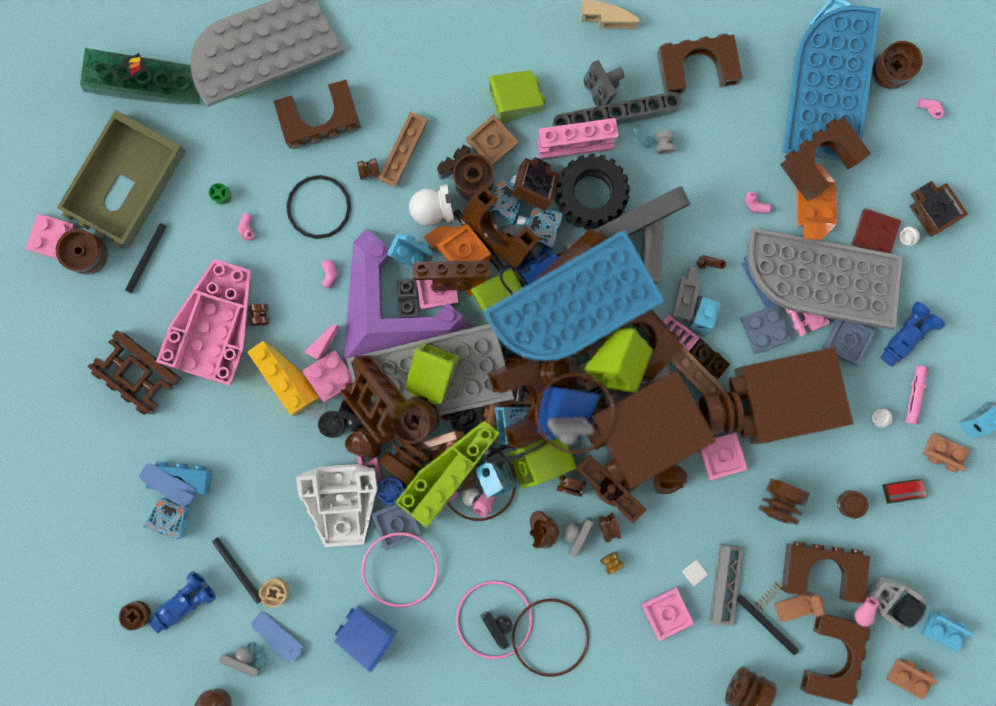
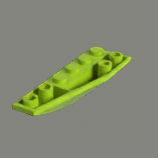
(444, 475)

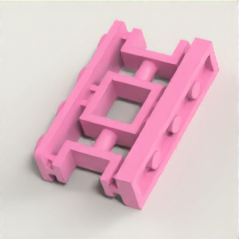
(577, 139)

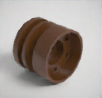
(906, 61)
(722, 412)
(412, 430)
(404, 460)
(784, 501)
(749, 690)

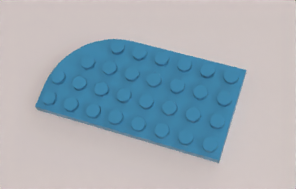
(832, 75)
(576, 302)

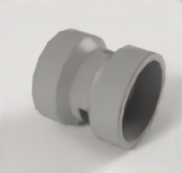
(665, 142)

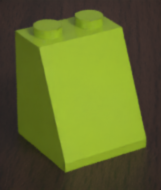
(516, 95)
(493, 291)
(621, 361)
(431, 373)
(542, 464)

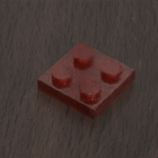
(876, 231)

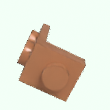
(799, 607)

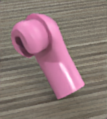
(932, 106)
(754, 205)
(331, 273)

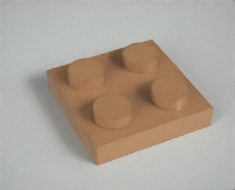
(492, 140)

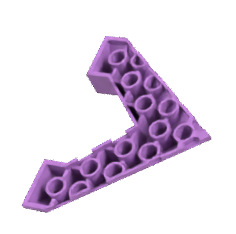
(365, 323)

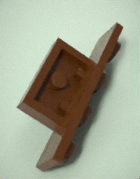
(451, 274)

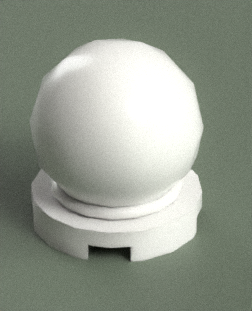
(430, 207)

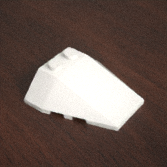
(339, 501)

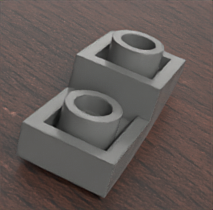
(407, 298)

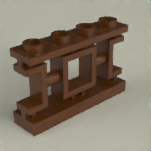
(143, 361)
(370, 381)

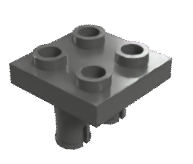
(602, 83)

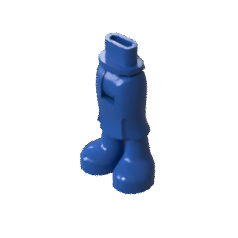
(909, 336)
(181, 604)

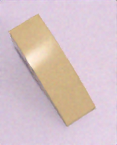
(608, 15)

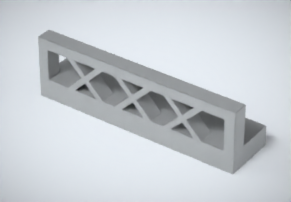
(653, 250)
(721, 584)

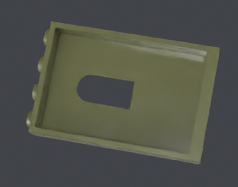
(136, 154)

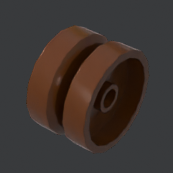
(81, 252)

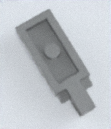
(687, 296)

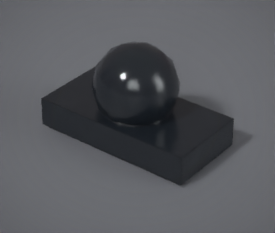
(352, 421)
(498, 628)

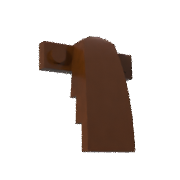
(616, 496)

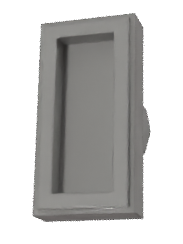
(570, 428)
(574, 534)
(241, 661)

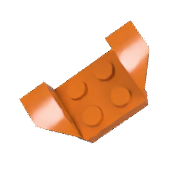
(820, 213)
(459, 245)

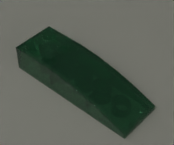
(163, 82)

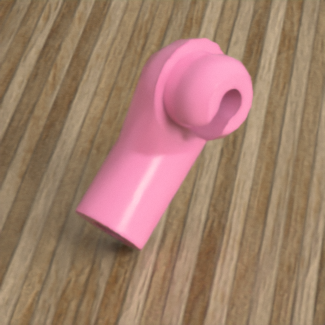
(244, 228)

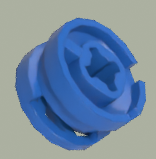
(390, 490)

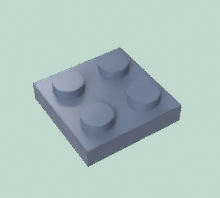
(765, 329)
(849, 340)
(394, 520)

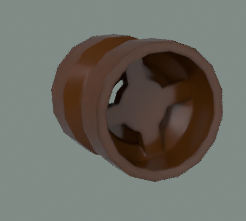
(363, 169)
(258, 314)

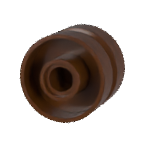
(471, 174)

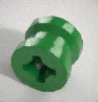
(216, 190)

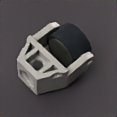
(908, 609)

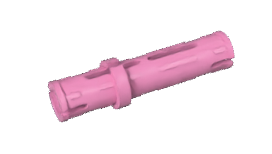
(915, 402)

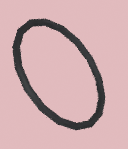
(314, 178)
(513, 456)

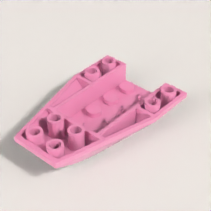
(210, 325)

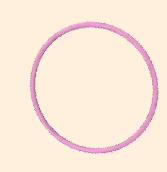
(400, 605)
(458, 611)

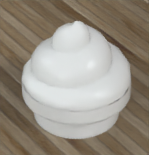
(910, 236)
(882, 418)
(470, 496)

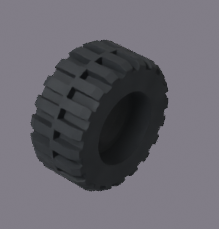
(592, 167)

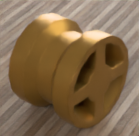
(612, 563)

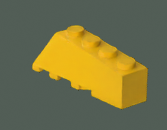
(284, 378)

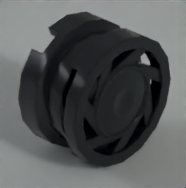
(463, 419)
(331, 424)

